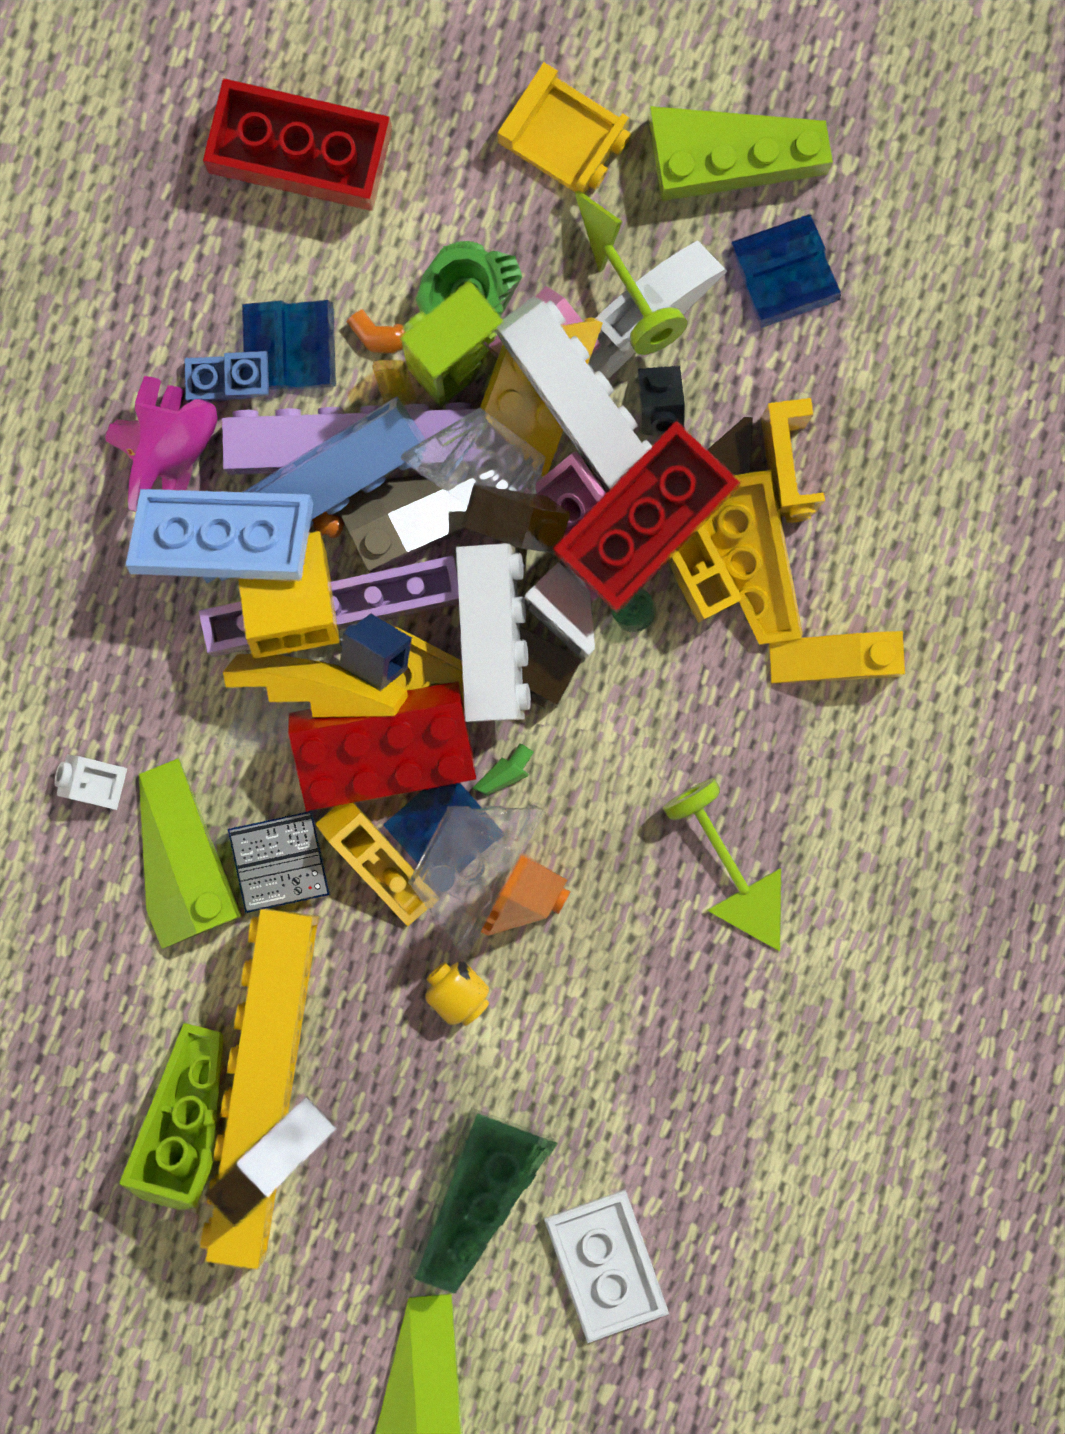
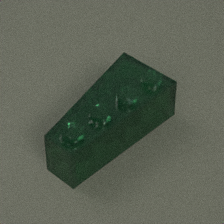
(481, 1186)

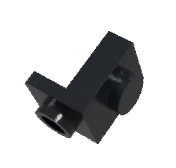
(661, 398)

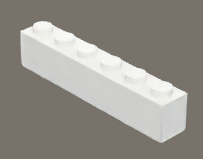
(571, 390)

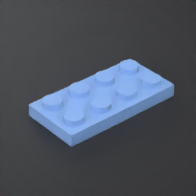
(220, 534)

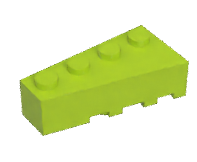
(732, 151)

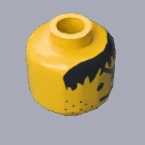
(457, 993)

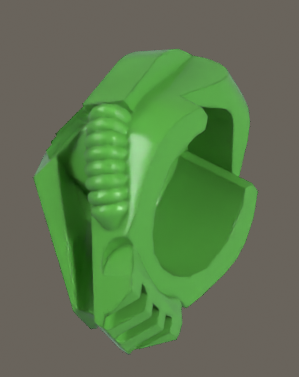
(491, 273)

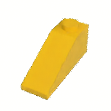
(703, 576)
(838, 657)
(373, 859)

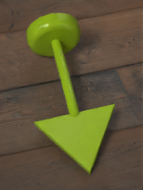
(656, 328)
(754, 907)

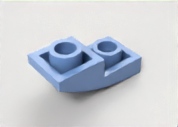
(227, 377)

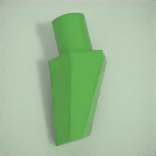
(505, 772)

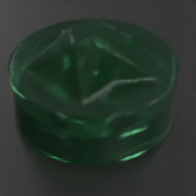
(637, 613)

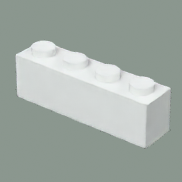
(491, 633)

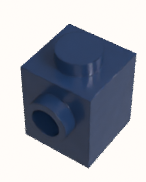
(375, 651)

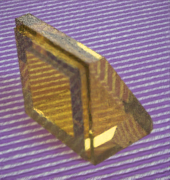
(394, 380)

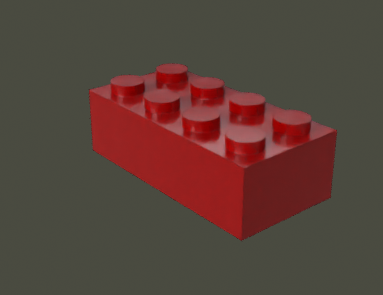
(297, 144)
(646, 517)
(383, 755)

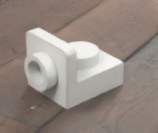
(90, 781)

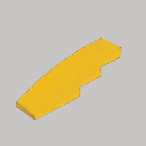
(325, 685)

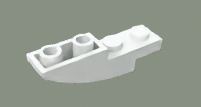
(673, 283)

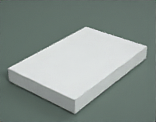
(606, 1266)

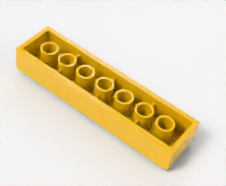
(262, 1069)

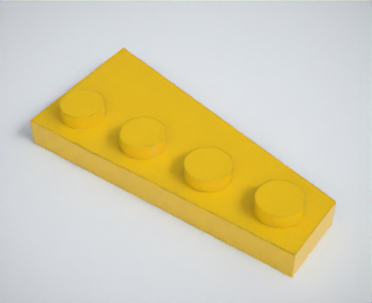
(754, 550)

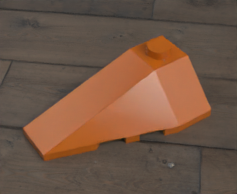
(526, 897)

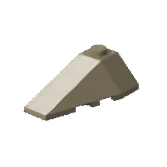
(401, 520)

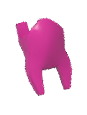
(163, 438)

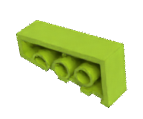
(448, 343)

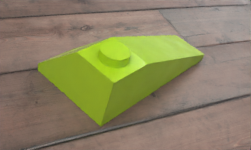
(181, 866)
(180, 1126)
(424, 1372)

